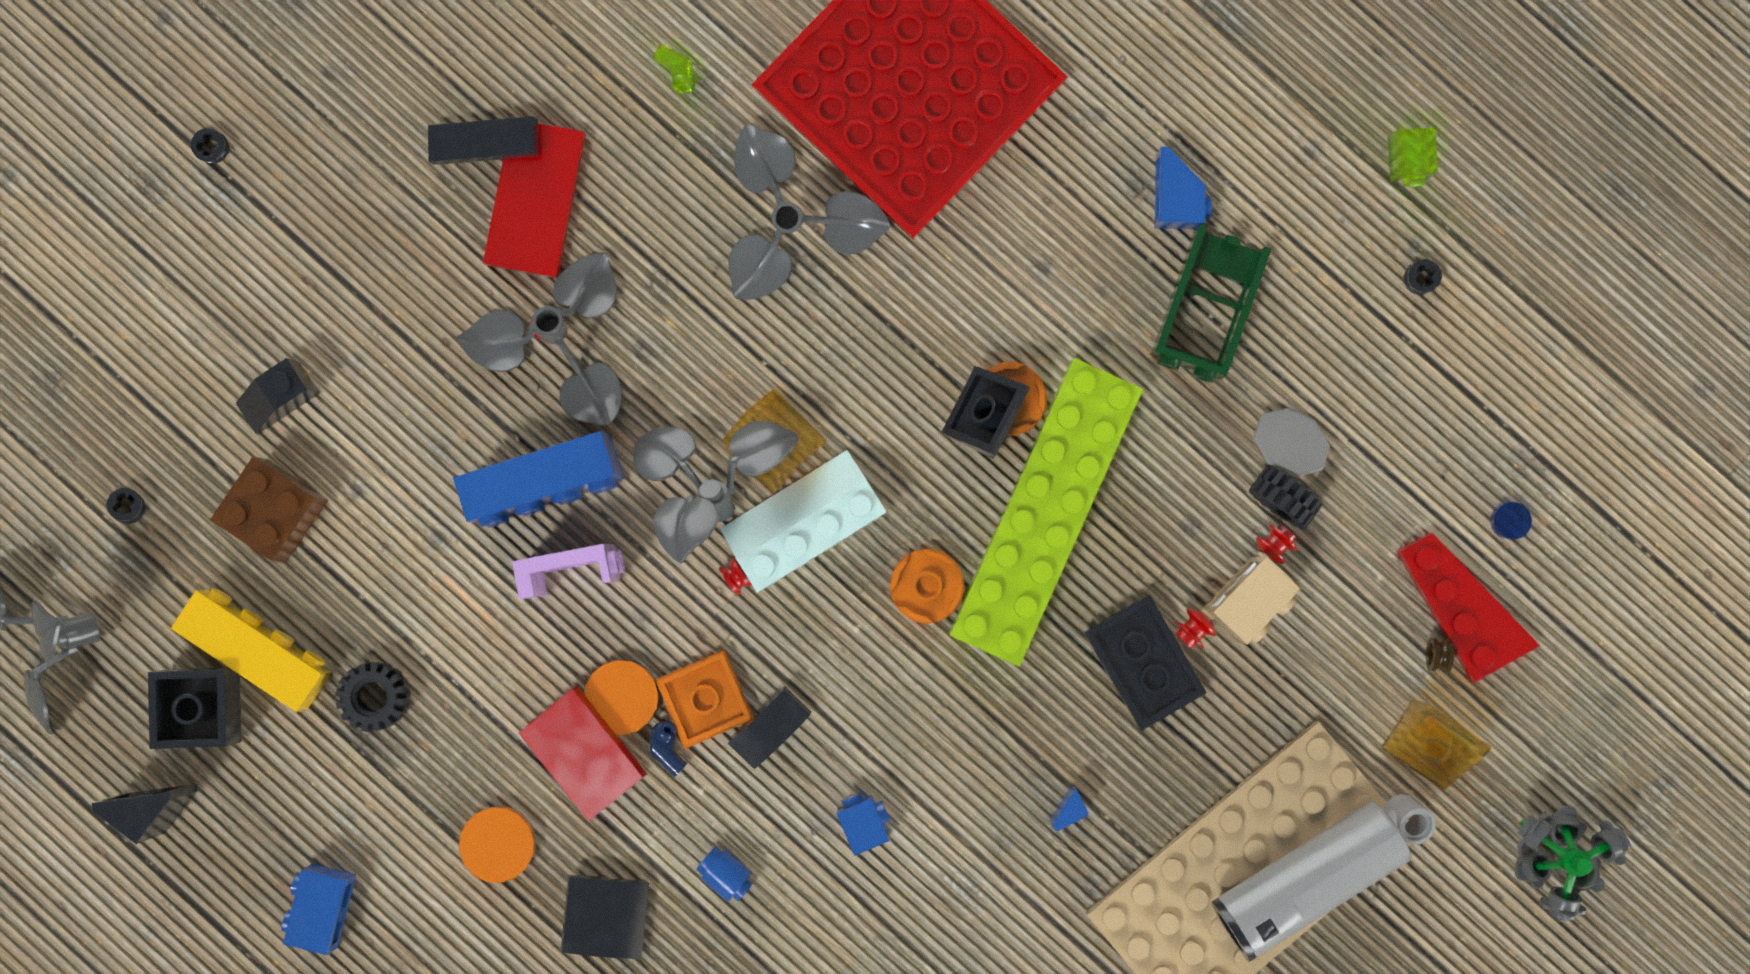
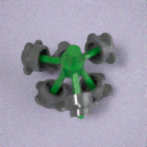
(1580, 866)

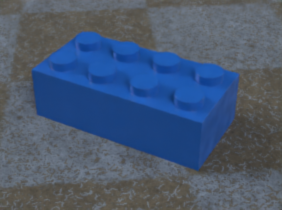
(539, 478)

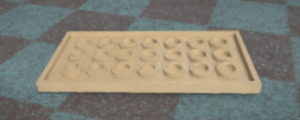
(1164, 910)

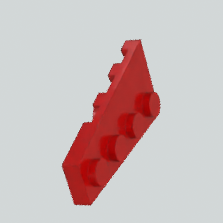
(1465, 611)

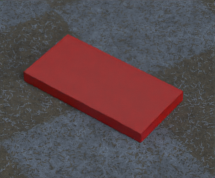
(535, 205)

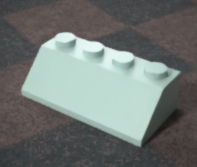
(802, 521)

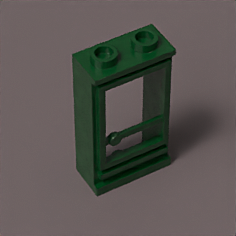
(1227, 260)

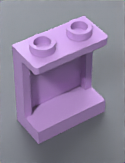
(530, 571)

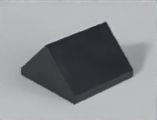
(985, 411)
(145, 813)

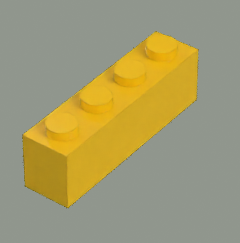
(252, 649)

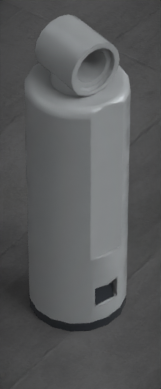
(1322, 874)

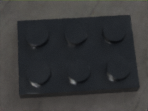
(1144, 662)

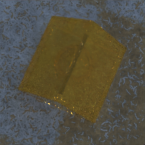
(778, 410)
(1433, 745)

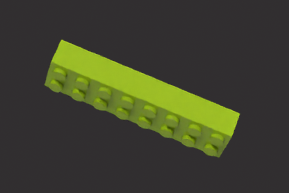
(1045, 512)

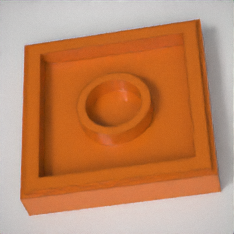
(704, 699)

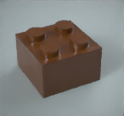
(269, 509)

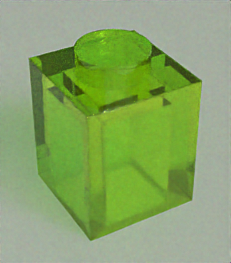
(1412, 156)

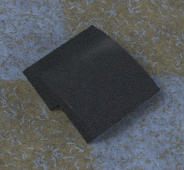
(604, 917)

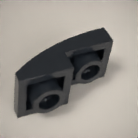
(770, 727)

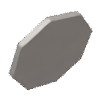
(1291, 442)

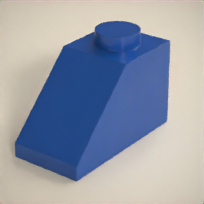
(1178, 194)

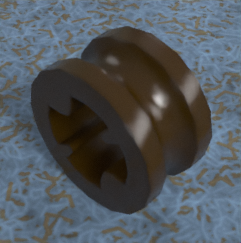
(1439, 654)

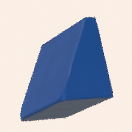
(1069, 810)

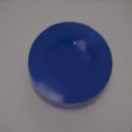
(1511, 520)

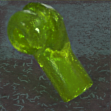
(680, 67)

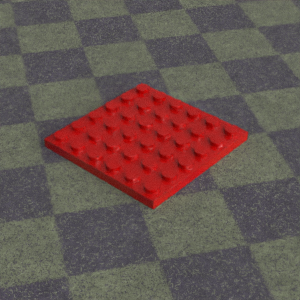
(909, 96)

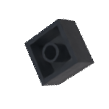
(194, 708)

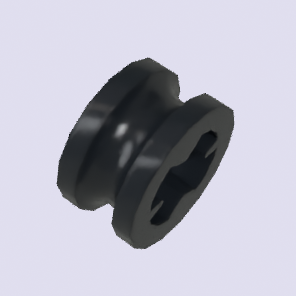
(202, 137)
(1433, 280)
(114, 503)

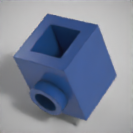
(863, 822)

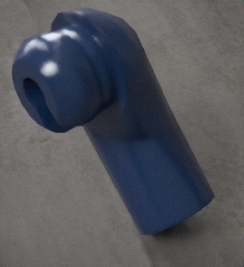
(663, 747)

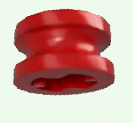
(735, 576)

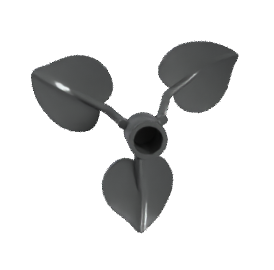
(756, 264)
(583, 287)
(688, 523)
(51, 631)

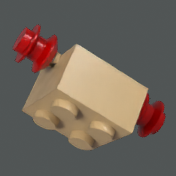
(1249, 597)

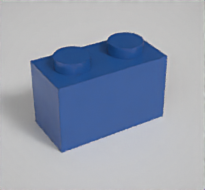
(318, 908)

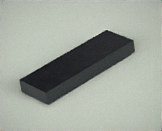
(483, 140)

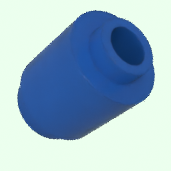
(725, 874)

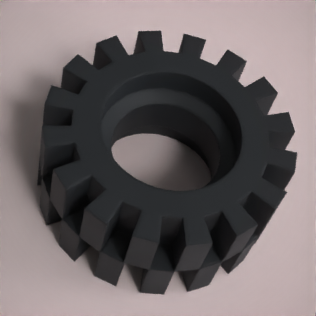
(1285, 497)
(350, 696)

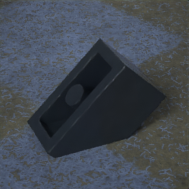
(276, 394)

